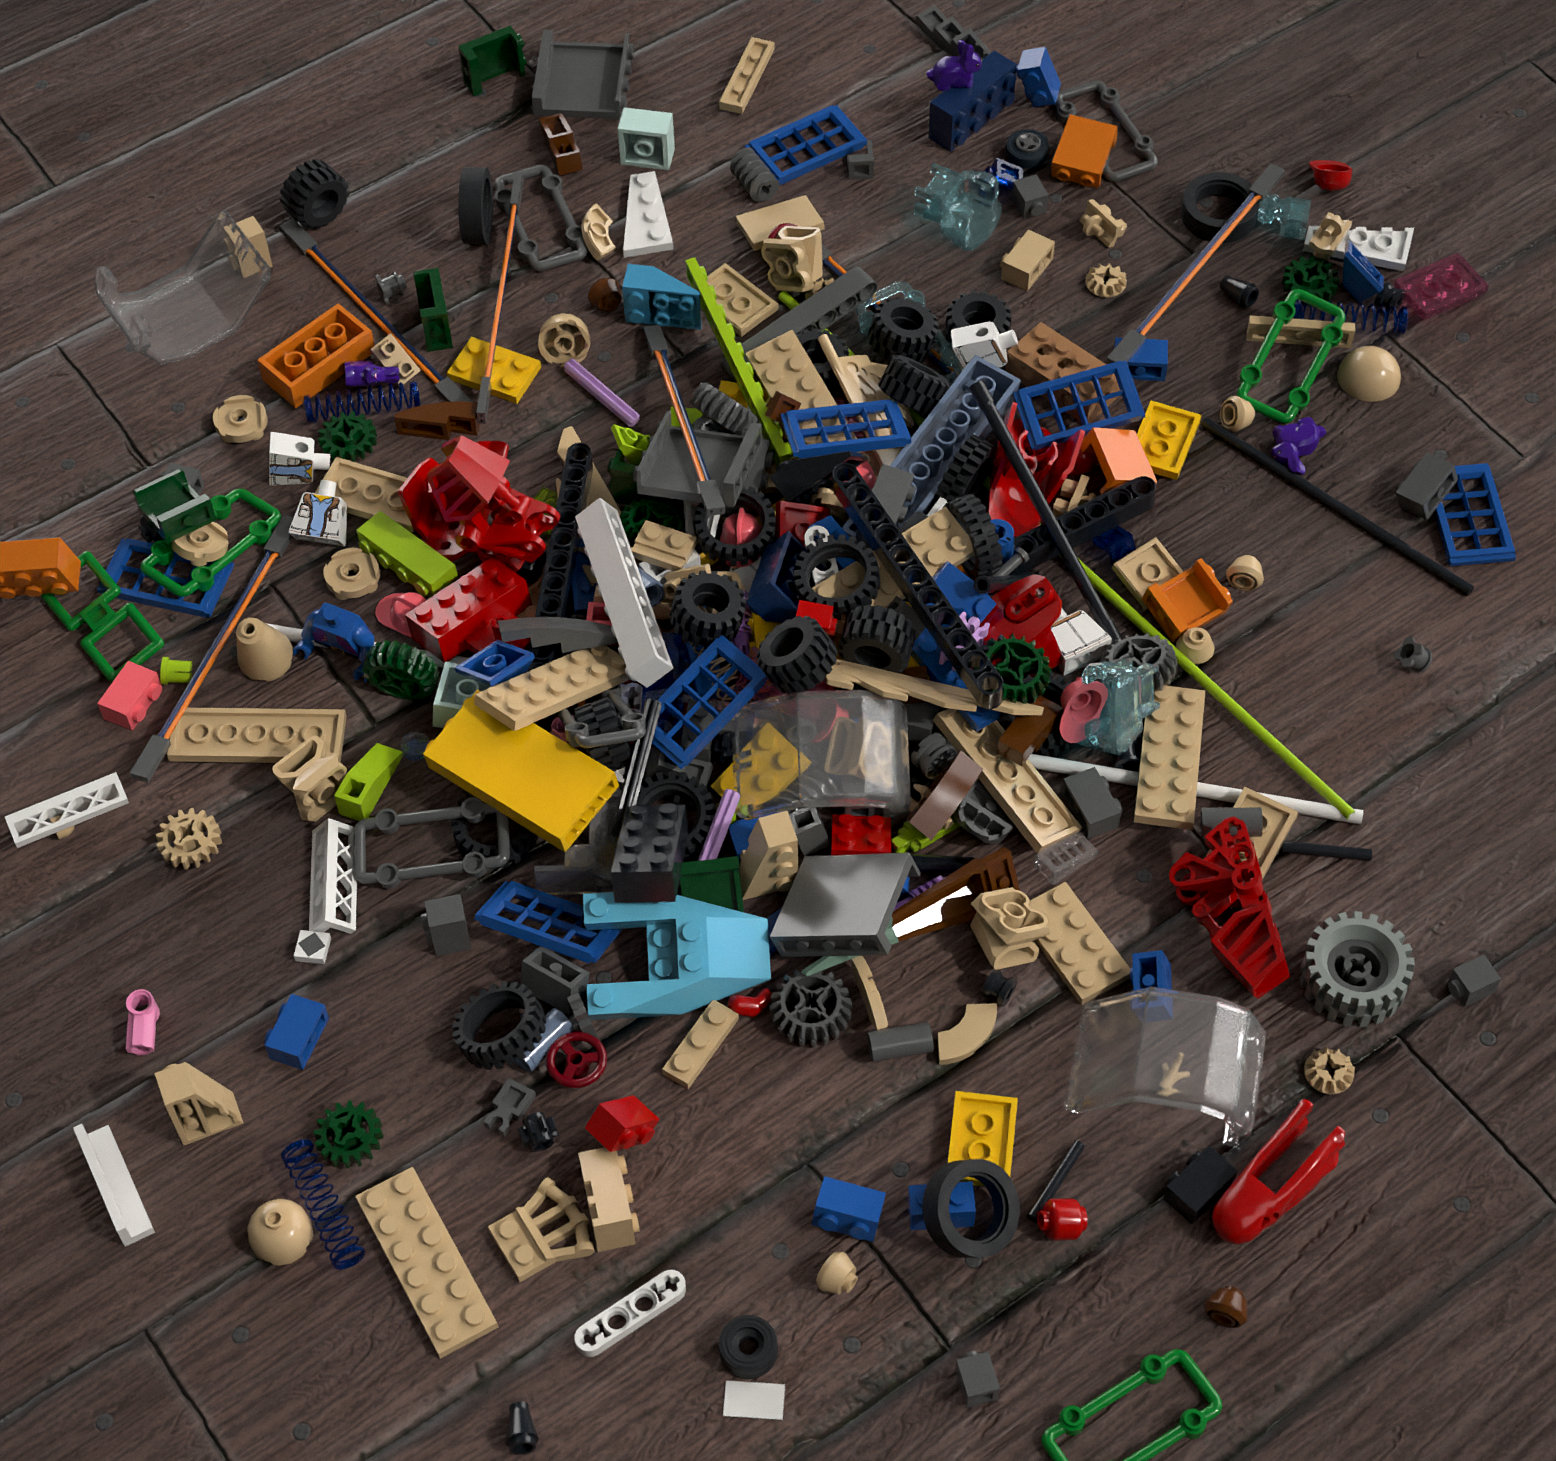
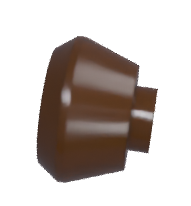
(605, 294)
(1227, 1307)

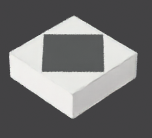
(312, 947)

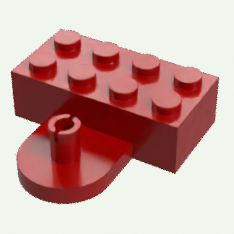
(469, 611)

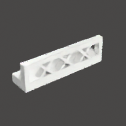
(79, 804)
(326, 874)
(115, 1184)

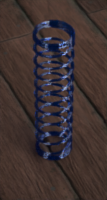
(1402, 315)
(413, 386)
(342, 1252)

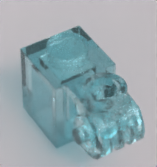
(1291, 213)

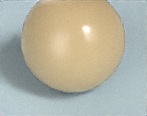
(1369, 374)

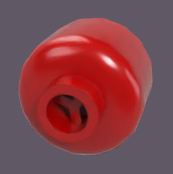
(1062, 1219)

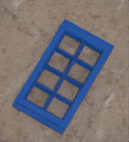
(844, 125)
(1126, 387)
(801, 450)
(1477, 555)
(118, 565)
(739, 662)
(500, 901)

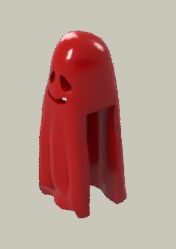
(1251, 1205)

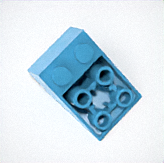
(659, 299)

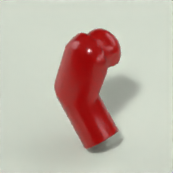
(750, 1005)

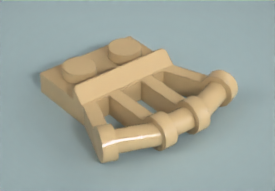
(523, 1243)

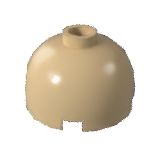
(564, 339)
(279, 1232)

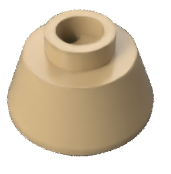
(1236, 413)
(1245, 573)
(1196, 645)
(837, 1274)

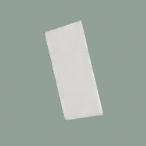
(754, 1400)

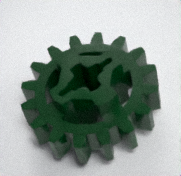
(1311, 277)
(360, 432)
(356, 1142)

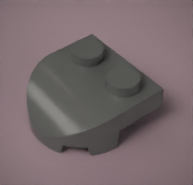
(983, 815)

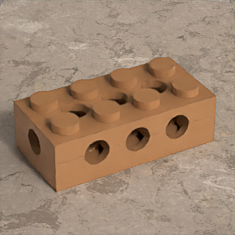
(1049, 356)

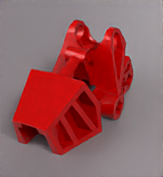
(475, 480)
(1249, 939)

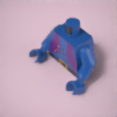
(336, 630)

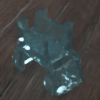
(962, 216)
(1127, 702)

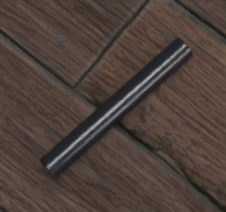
(1326, 850)
(1056, 1179)

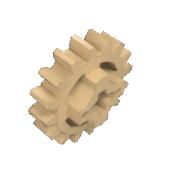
(189, 838)

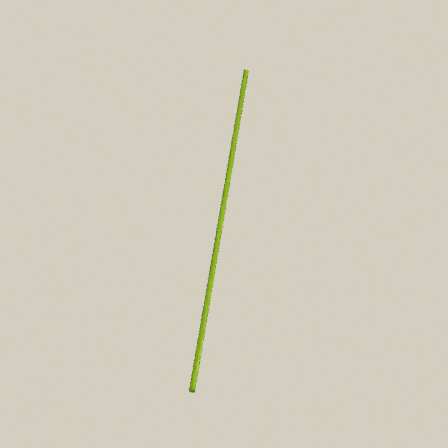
(1186, 664)

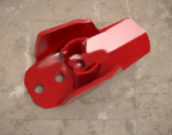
(1048, 465)
(424, 510)
(1034, 619)

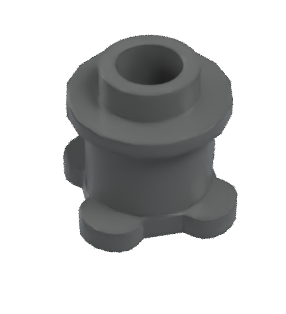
(390, 286)
(1413, 655)

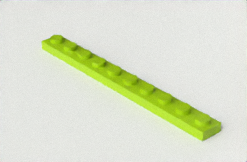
(735, 356)

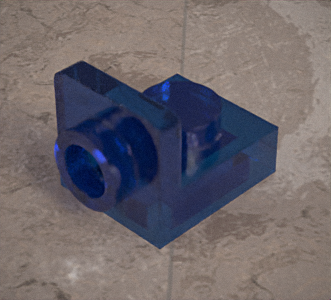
(1005, 172)
(1116, 542)

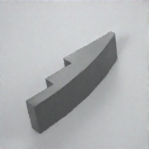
(948, 32)
(570, 633)

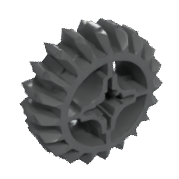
(722, 409)
(1145, 650)
(805, 1022)

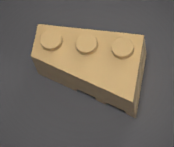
(770, 858)
(196, 1102)
(608, 1198)

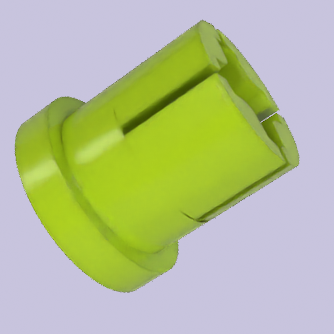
(170, 669)

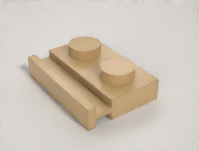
(663, 546)

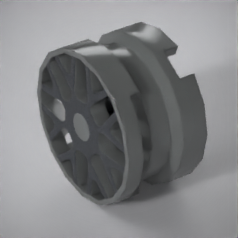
(933, 755)

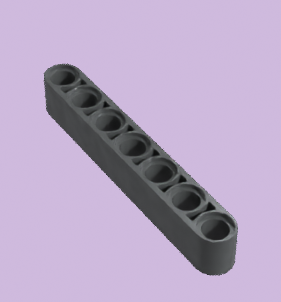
(817, 311)

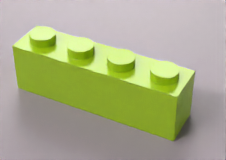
(406, 555)

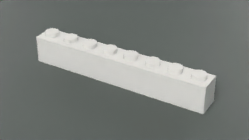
(623, 593)

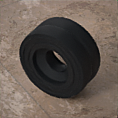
(751, 1365)

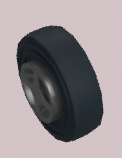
(1027, 148)

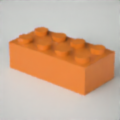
(316, 355)
(37, 568)

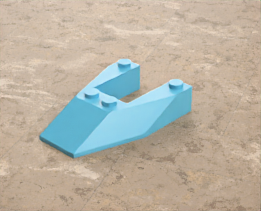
(693, 955)

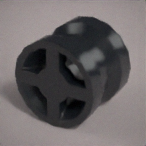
(1390, 296)
(999, 987)

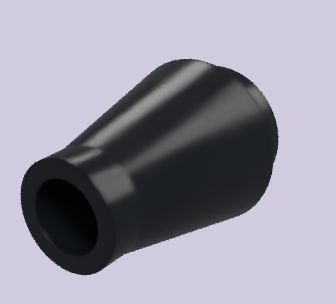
(1240, 291)
(521, 1432)

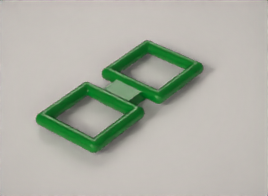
(103, 619)

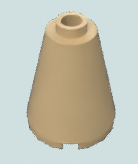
(262, 650)

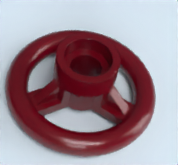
(576, 1074)

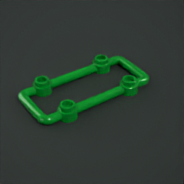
(1283, 314)
(203, 576)
(1152, 1371)

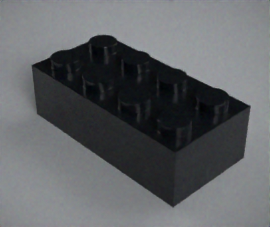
(650, 853)

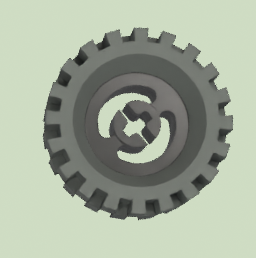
(1345, 947)

